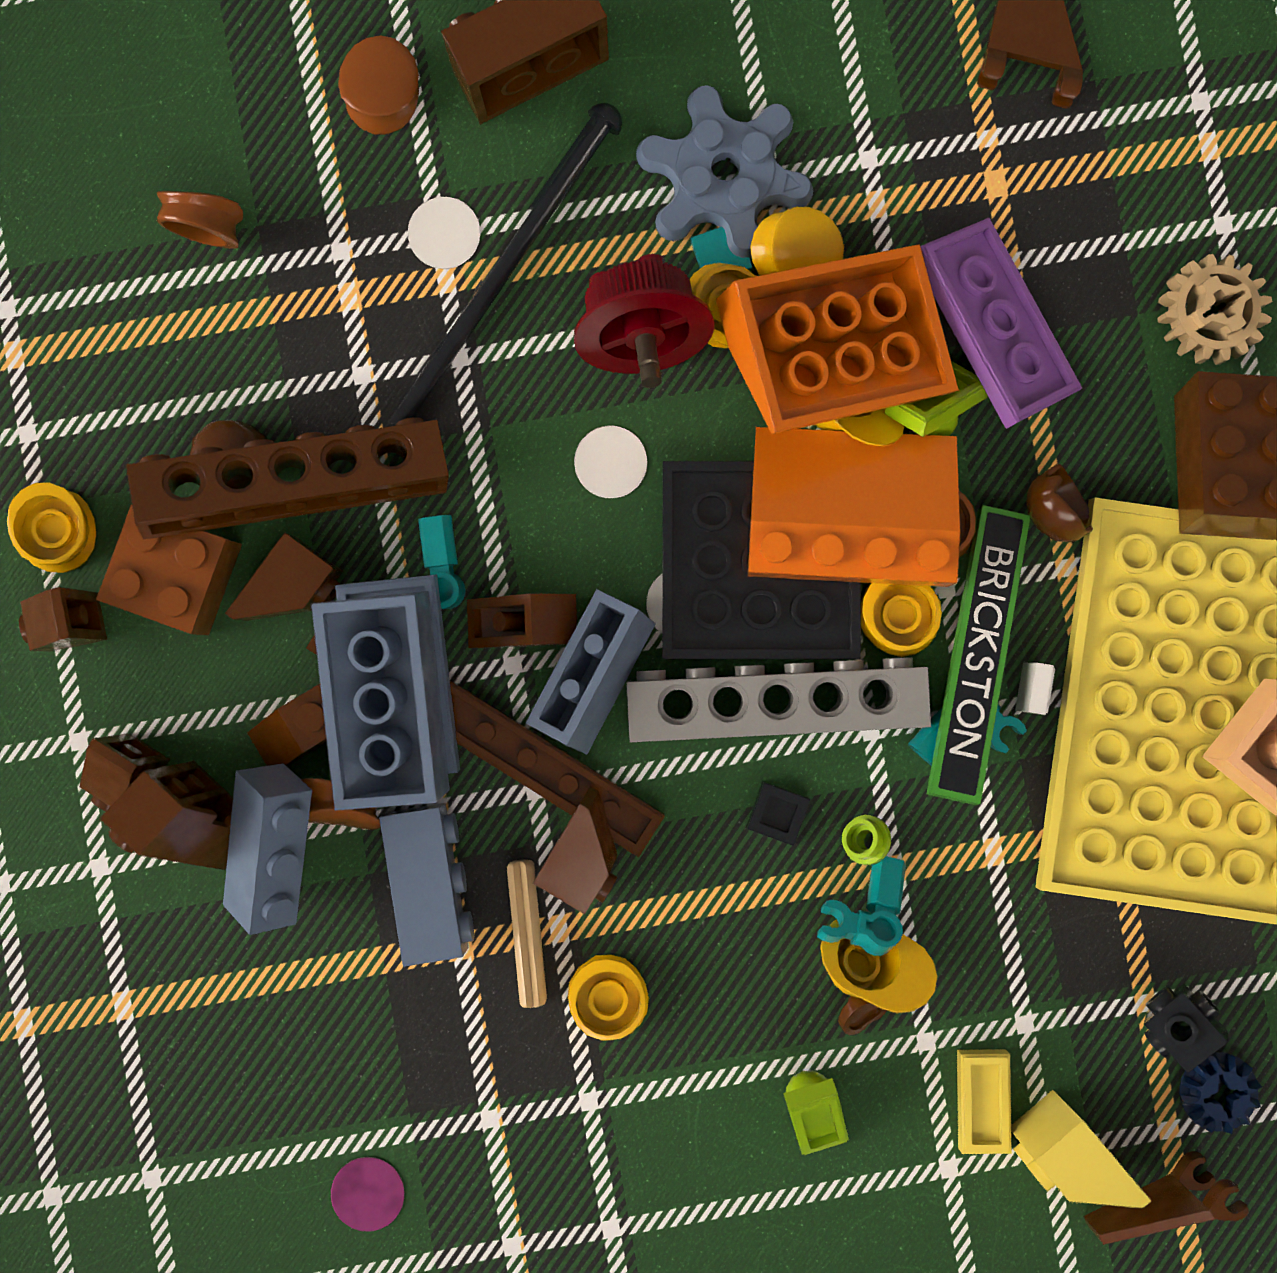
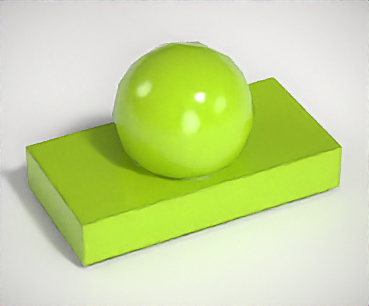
(941, 413)
(815, 1112)

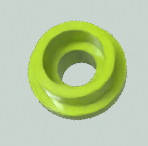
(854, 836)

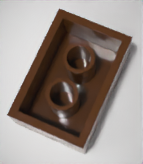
(523, 50)
(1227, 455)

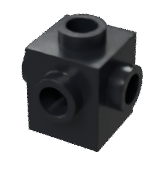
(1189, 1043)

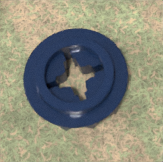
(1204, 1081)

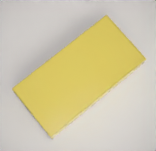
(984, 1101)

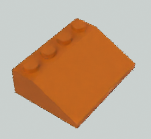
(838, 338)
(855, 508)

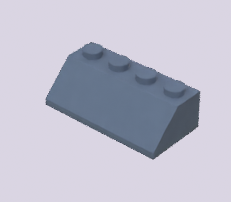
(381, 700)

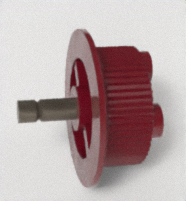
(642, 319)

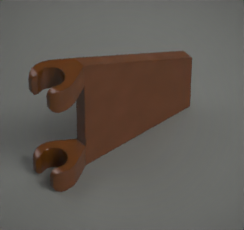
(1037, 35)
(1170, 1204)

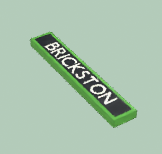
(978, 656)

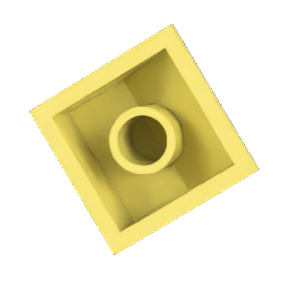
(1069, 1155)

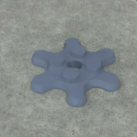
(703, 196)

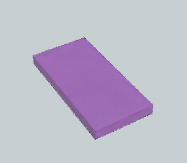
(997, 322)

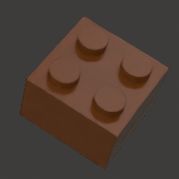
(170, 577)

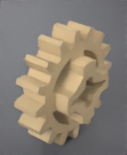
(1202, 288)

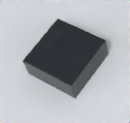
(778, 813)

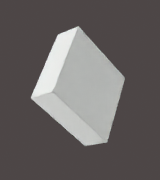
(1035, 688)

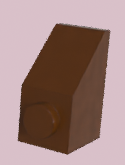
(286, 582)
(61, 619)
(521, 620)
(291, 729)
(114, 765)
(582, 857)

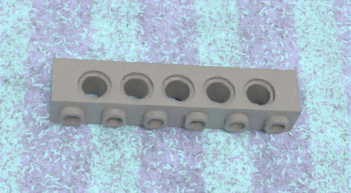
(904, 707)

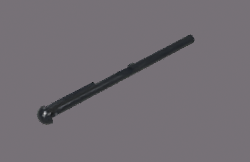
(603, 120)

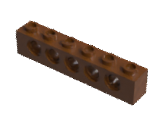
(268, 497)

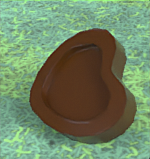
(858, 1015)

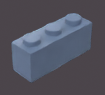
(591, 672)
(266, 848)
(426, 884)

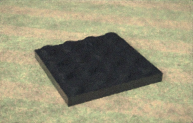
(706, 591)

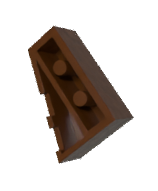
(174, 816)

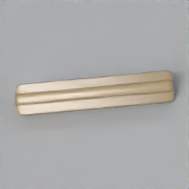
(526, 933)

